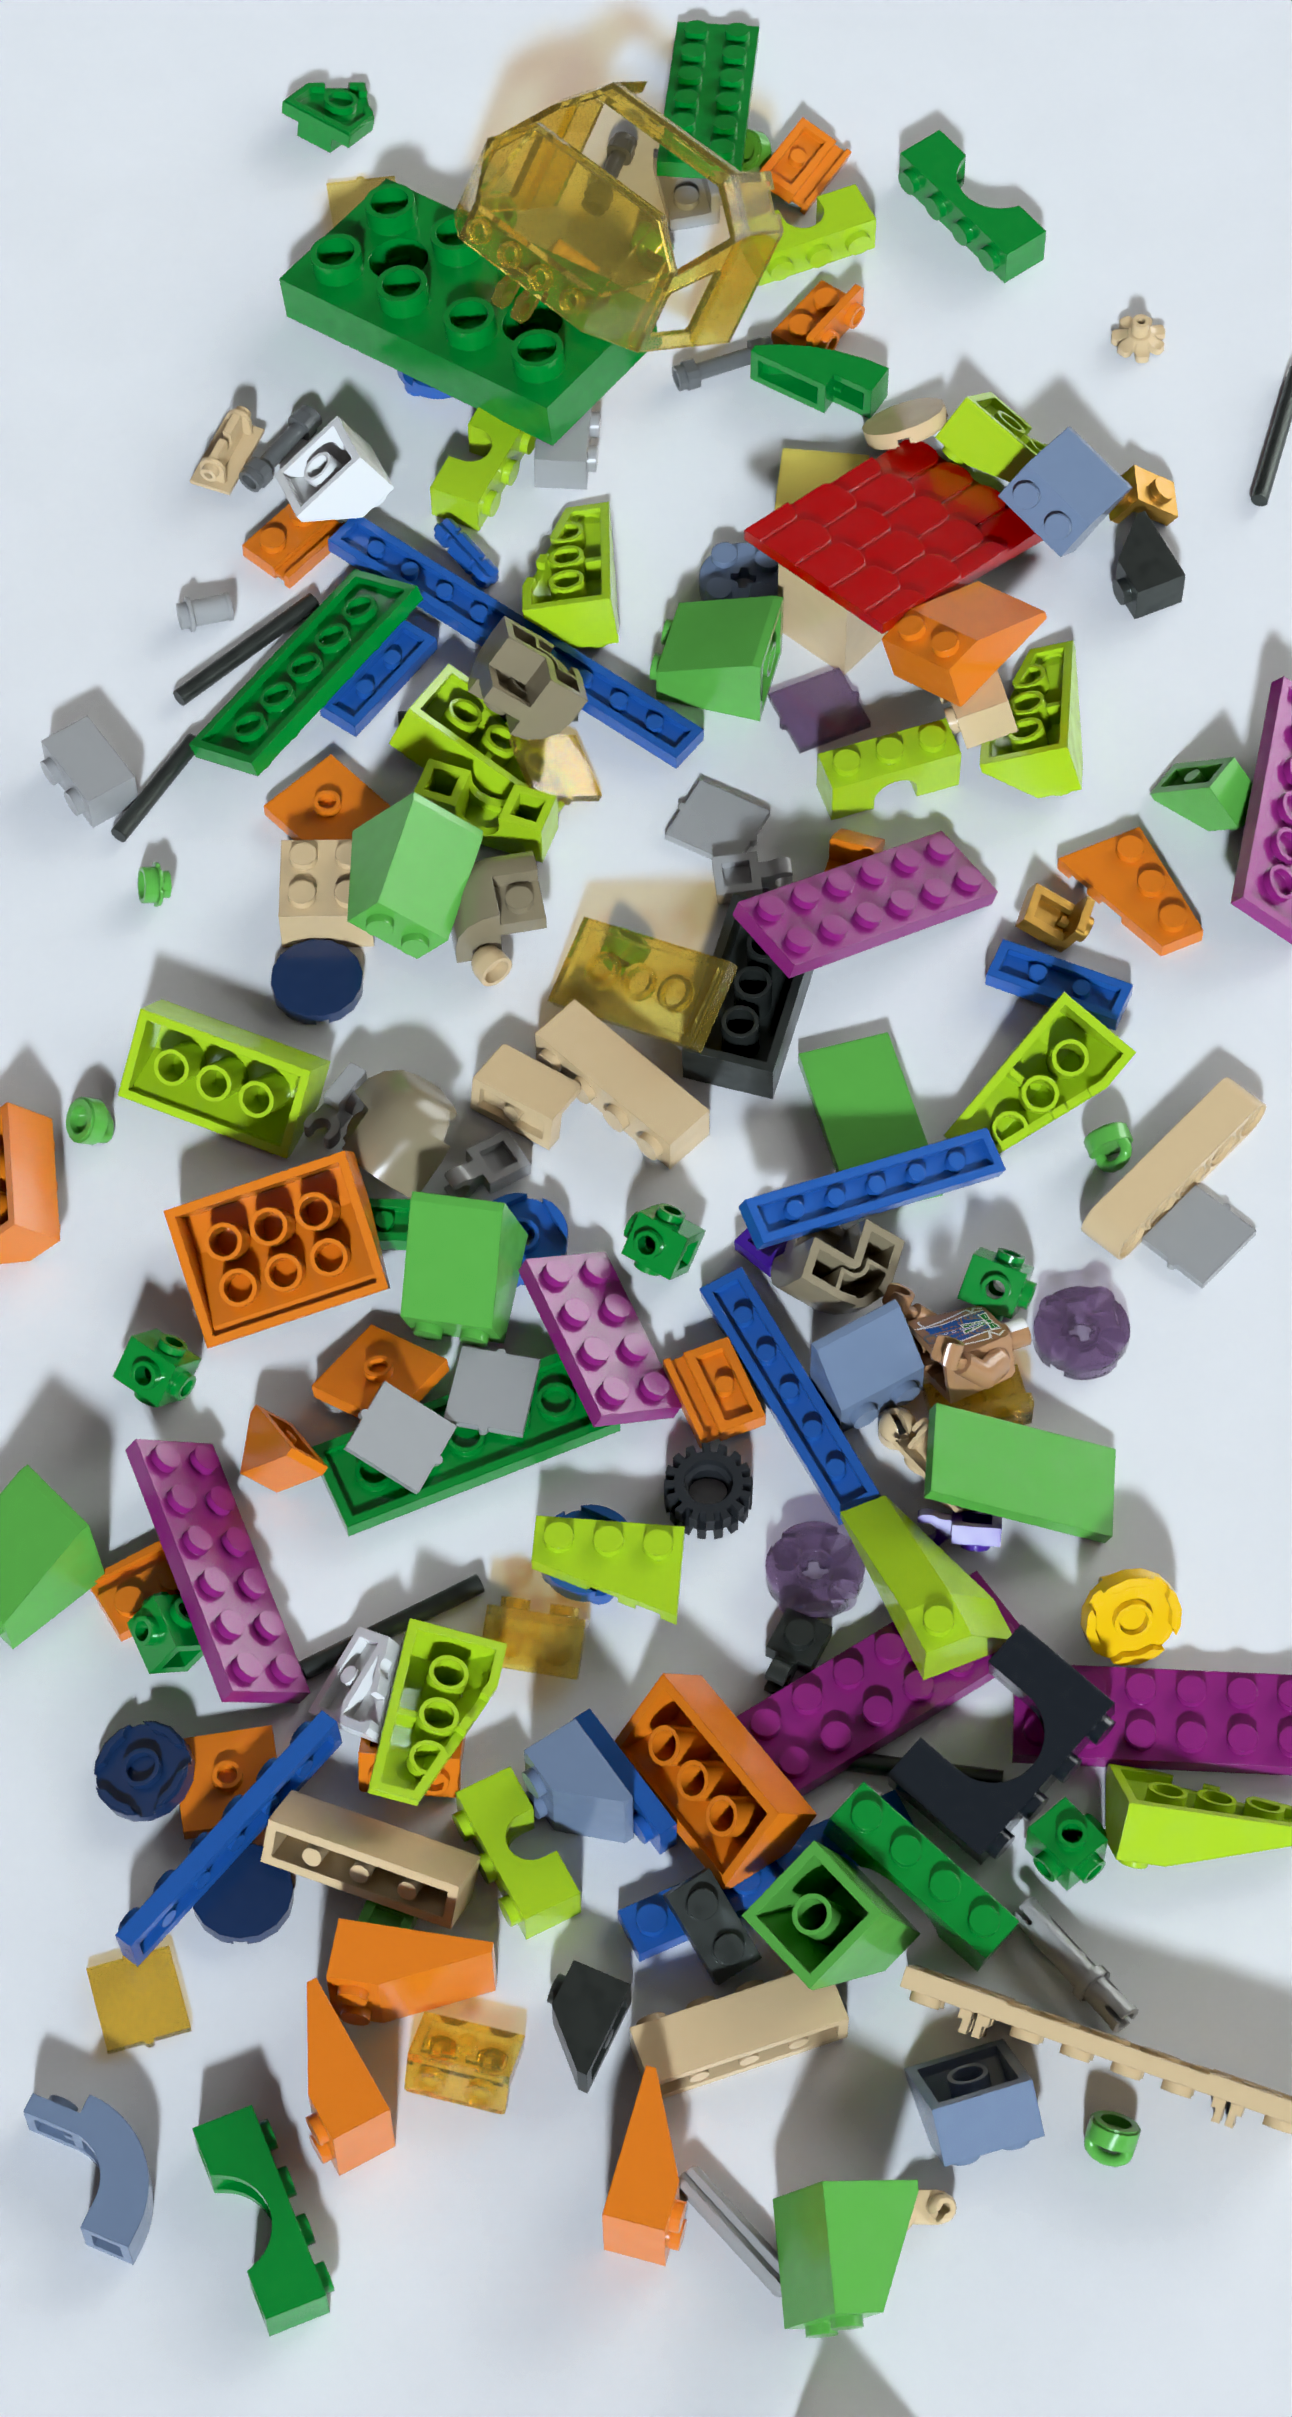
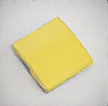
(808, 469)

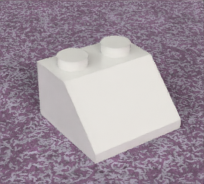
(334, 476)

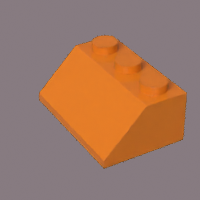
(27, 1185)

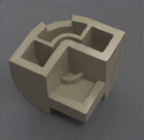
(526, 682)
(498, 901)
(400, 1129)
(839, 1267)

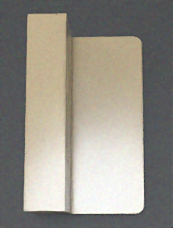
(523, 1095)

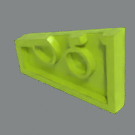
(619, 1558)

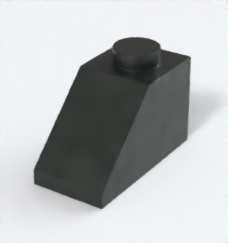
(1147, 571)
(586, 2017)

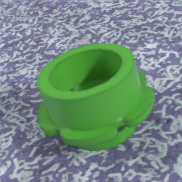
(153, 884)

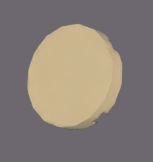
(910, 419)

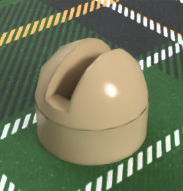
(490, 965)
(888, 1430)

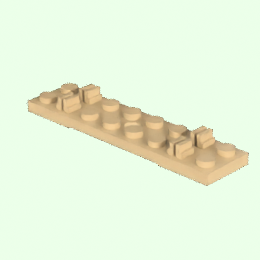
(984, 2007)

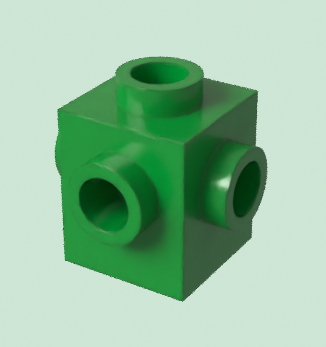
(662, 1241)
(1004, 1266)
(157, 1368)
(165, 1634)
(1067, 1845)

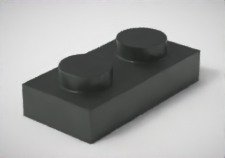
(712, 1926)

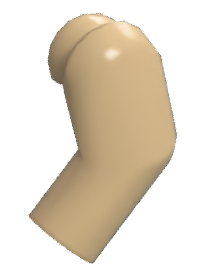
(932, 2208)

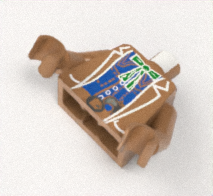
(962, 1347)

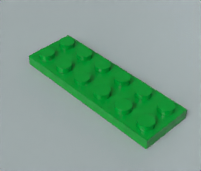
(710, 91)
(306, 672)
(553, 1426)

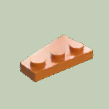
(1137, 887)

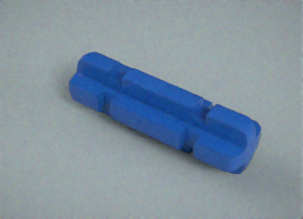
(466, 553)

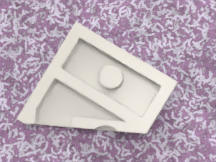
(360, 1684)

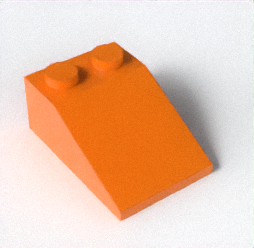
(959, 640)
(400, 1972)
(348, 2111)
(644, 2202)

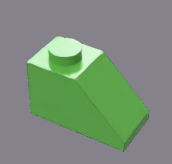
(1207, 793)

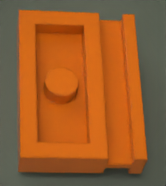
(805, 164)
(288, 546)
(714, 1392)
(130, 1583)

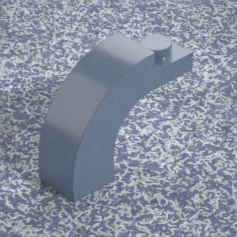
(125, 2195)

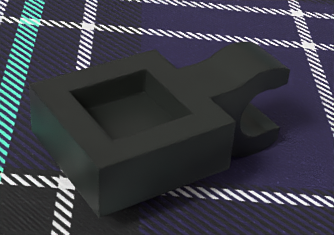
(794, 1647)

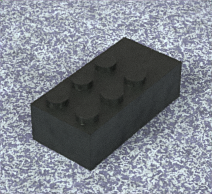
(754, 1021)

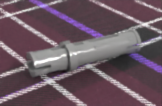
(1089, 1981)

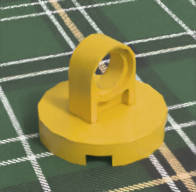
(1130, 1616)

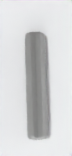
(731, 2227)

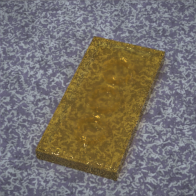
(644, 983)

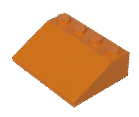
(279, 1248)

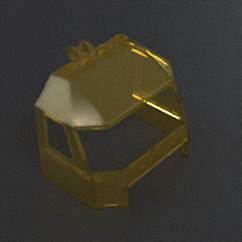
(596, 244)

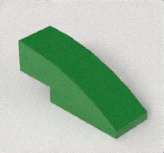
(821, 377)

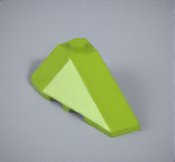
(989, 437)
(576, 580)
(460, 731)
(1047, 749)
(1047, 1074)
(928, 1595)
(433, 1702)
(1175, 1825)

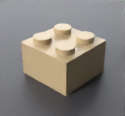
(317, 893)

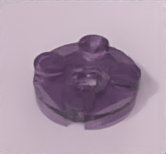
(1086, 1307)
(814, 1597)

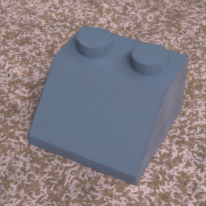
(1065, 492)
(867, 1367)
(577, 1787)
(975, 2103)

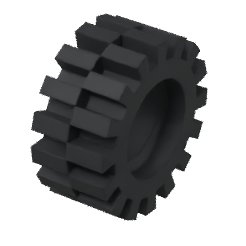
(708, 1465)

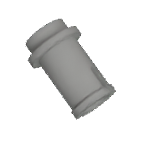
(204, 611)

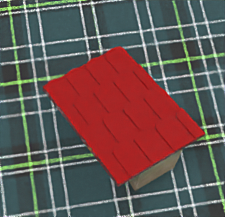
(882, 544)

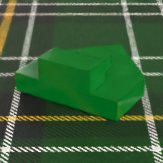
(330, 114)

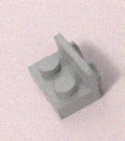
(688, 201)

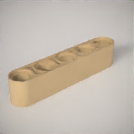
(1173, 1167)

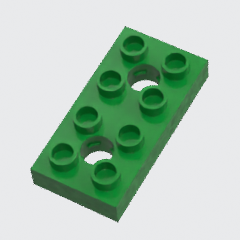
(421, 302)

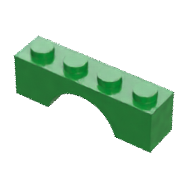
(1001, 238)
(890, 1845)
(240, 2163)

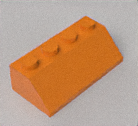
(713, 1779)

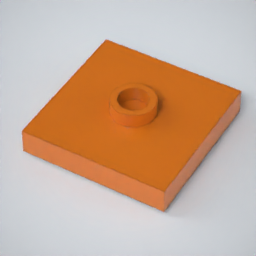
(324, 804)
(372, 1360)
(223, 1769)

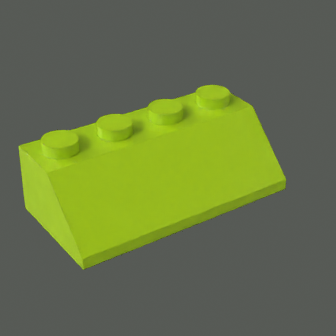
(222, 1077)

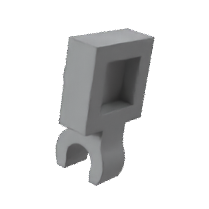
(746, 876)
(338, 1105)
(491, 1163)

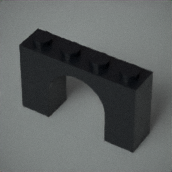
(984, 1813)

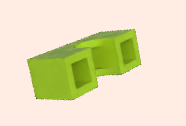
(841, 230)
(473, 489)
(856, 772)
(512, 825)
(533, 1891)

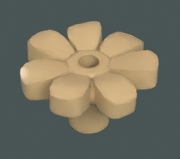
(1139, 337)

